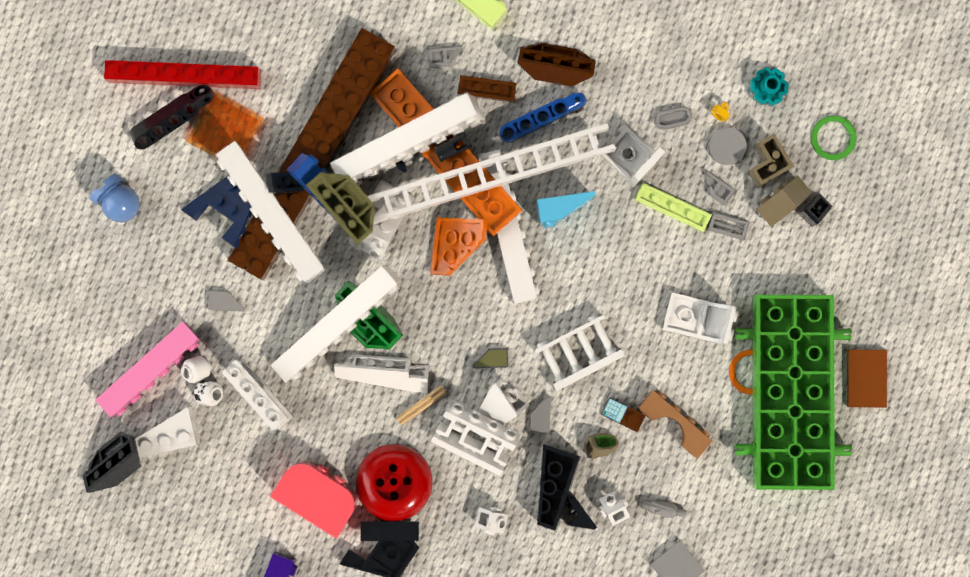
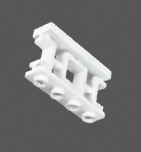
(257, 394)
(471, 448)

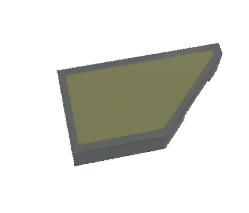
(493, 359)

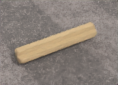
(421, 405)

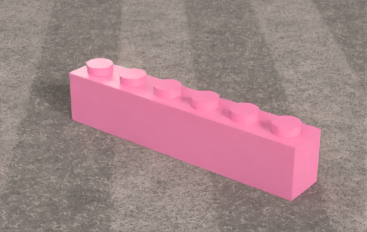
(148, 369)

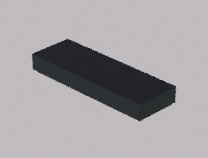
(389, 531)

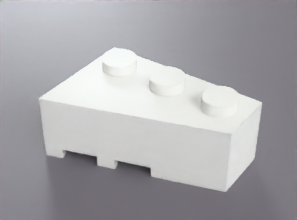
(172, 434)

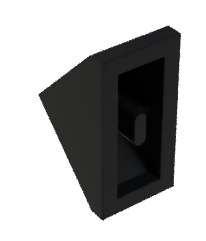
(815, 210)

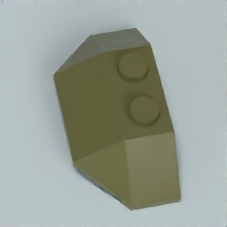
(345, 203)

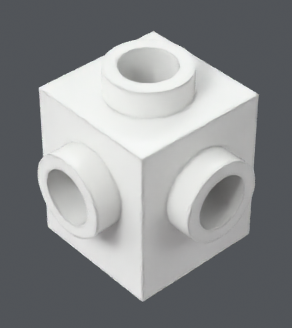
(614, 507)
(491, 520)

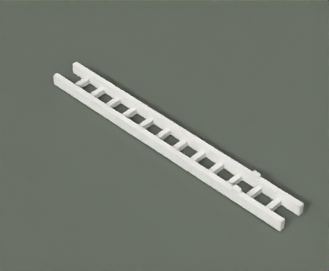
(490, 162)

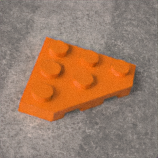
(454, 242)

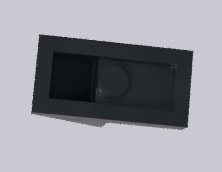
(282, 183)
(582, 520)

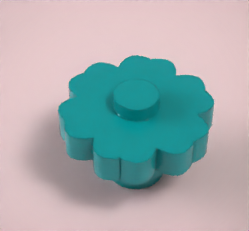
(768, 86)

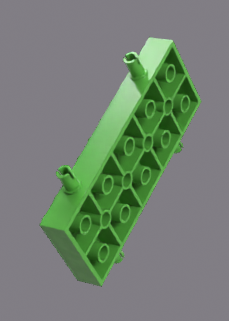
(793, 392)

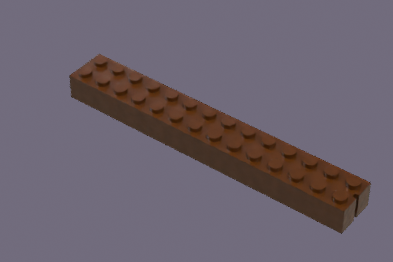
(320, 138)

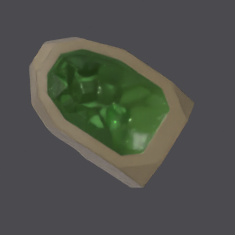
(600, 445)

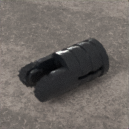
(449, 149)

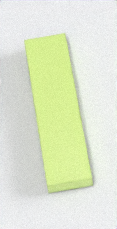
(673, 207)

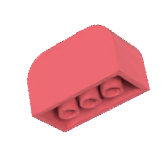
(317, 496)

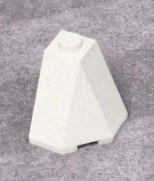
(503, 403)

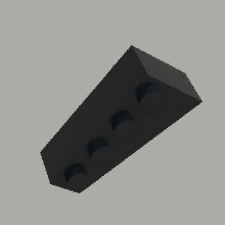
(557, 476)

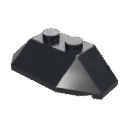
(112, 463)

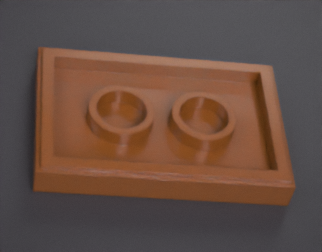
(867, 378)

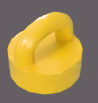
(720, 112)

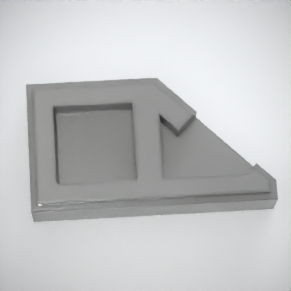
(718, 189)

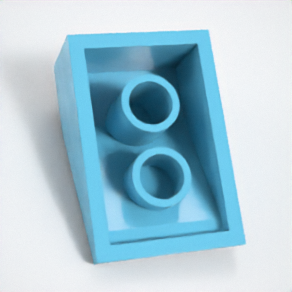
(556, 209)

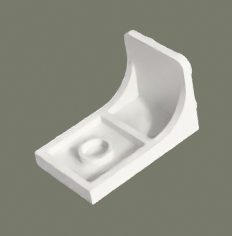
(383, 232)
(700, 318)

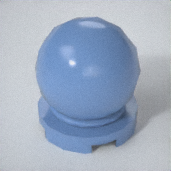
(116, 200)

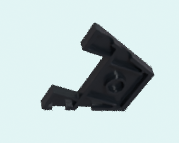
(385, 560)

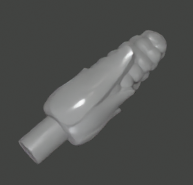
(664, 509)

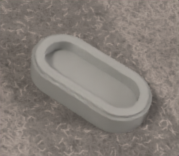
(673, 118)

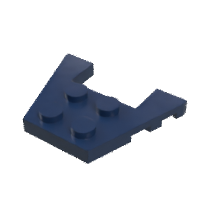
(227, 201)

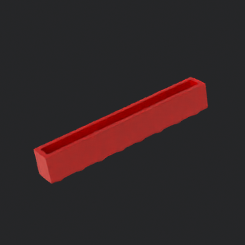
(182, 74)

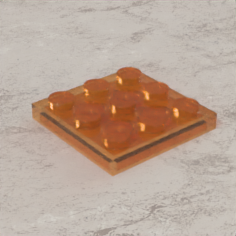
(223, 124)

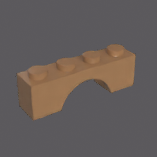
(693, 439)

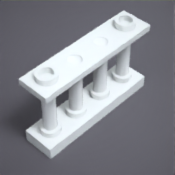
(595, 362)

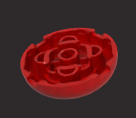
(411, 497)

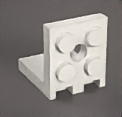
(642, 159)

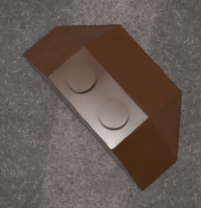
(556, 64)

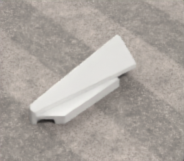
(385, 372)

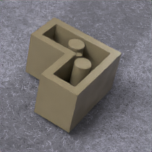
(774, 161)
(785, 200)

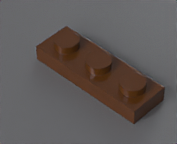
(487, 88)

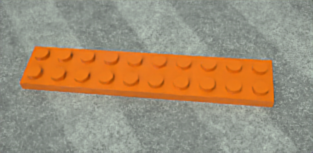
(404, 104)

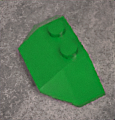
(378, 329)

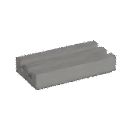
(726, 233)

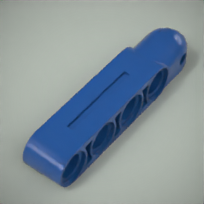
(568, 103)

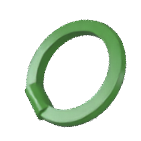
(848, 126)

